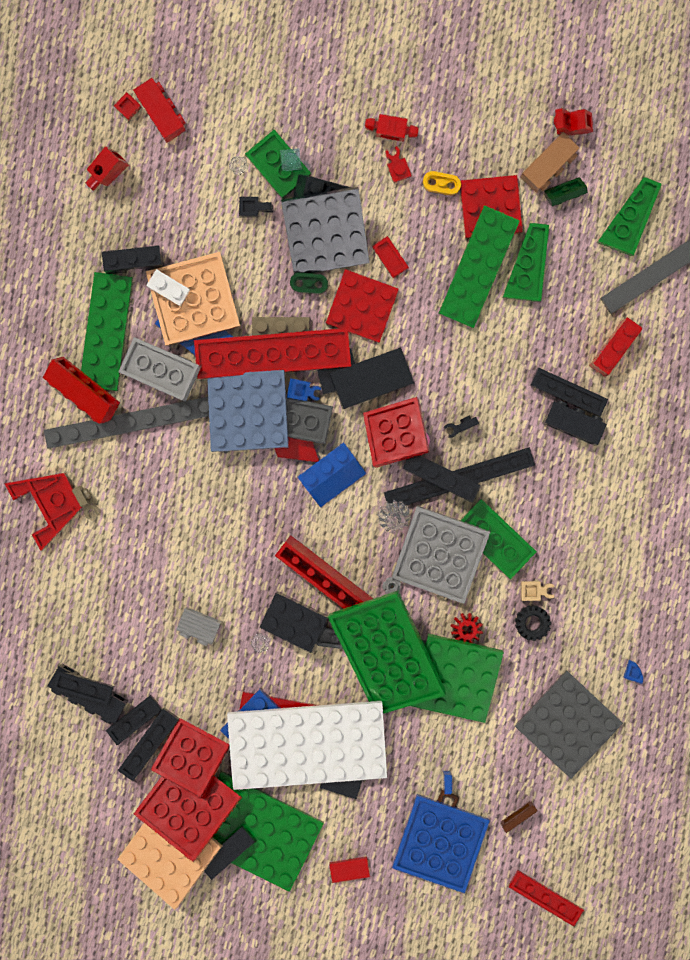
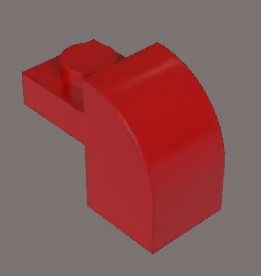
(574, 122)

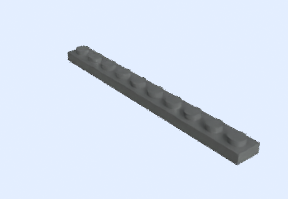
(127, 423)

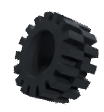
(544, 625)

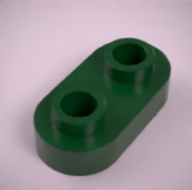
(309, 283)

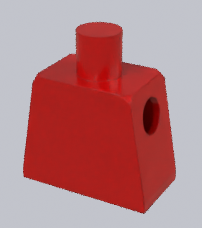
(105, 168)

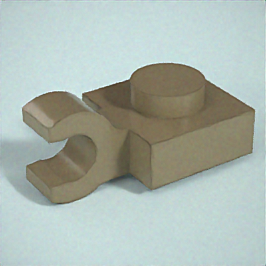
(83, 496)

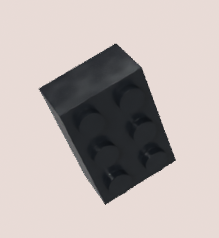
(294, 622)

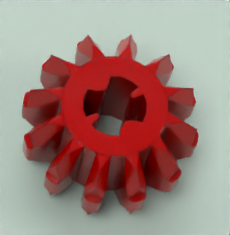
(459, 628)

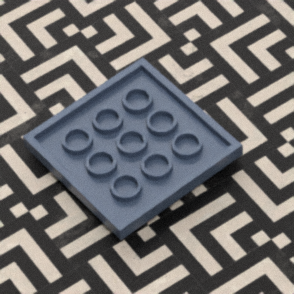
(248, 411)

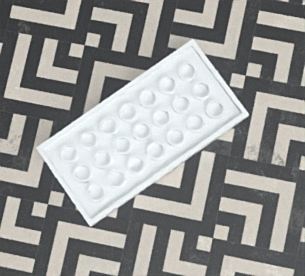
(307, 745)

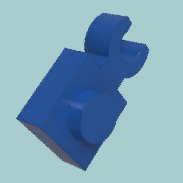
(301, 390)

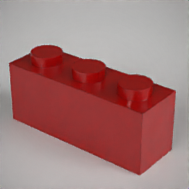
(160, 109)
(615, 347)

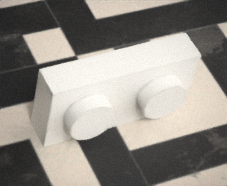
(168, 288)

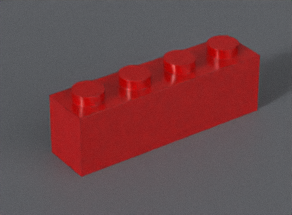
(81, 390)

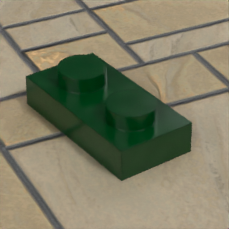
(565, 191)

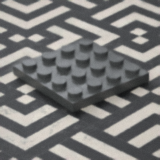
(568, 724)

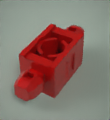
(391, 127)

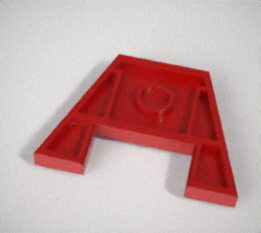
(54, 500)

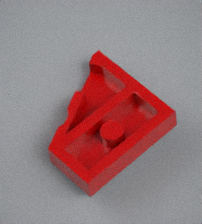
(298, 450)

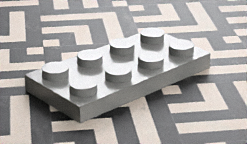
(159, 369)

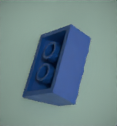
(331, 475)

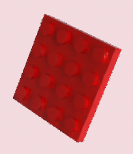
(184, 817)

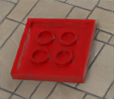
(494, 192)
(362, 306)
(396, 432)
(190, 757)

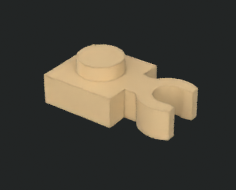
(532, 591)

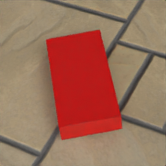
(390, 257)
(349, 869)

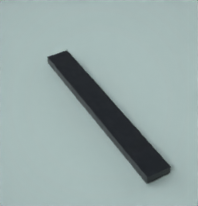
(478, 473)

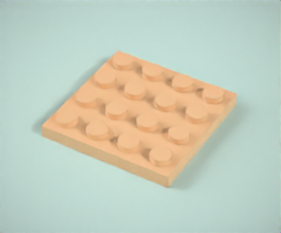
(207, 306)
(163, 866)

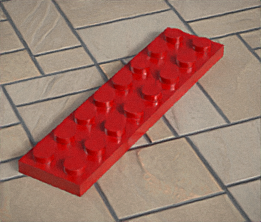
(273, 352)

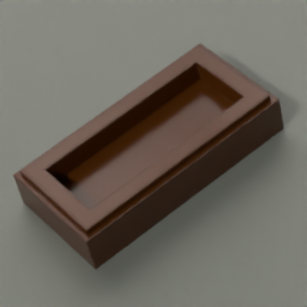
(518, 816)

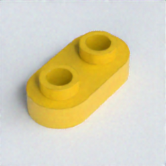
(441, 180)

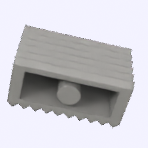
(198, 626)

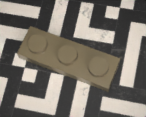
(277, 325)

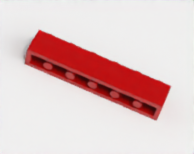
(320, 574)

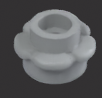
(390, 581)

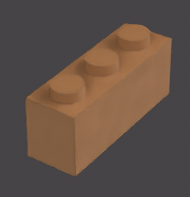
(550, 163)

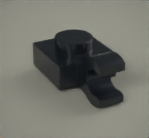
(251, 207)
(466, 423)

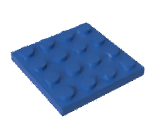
(440, 843)

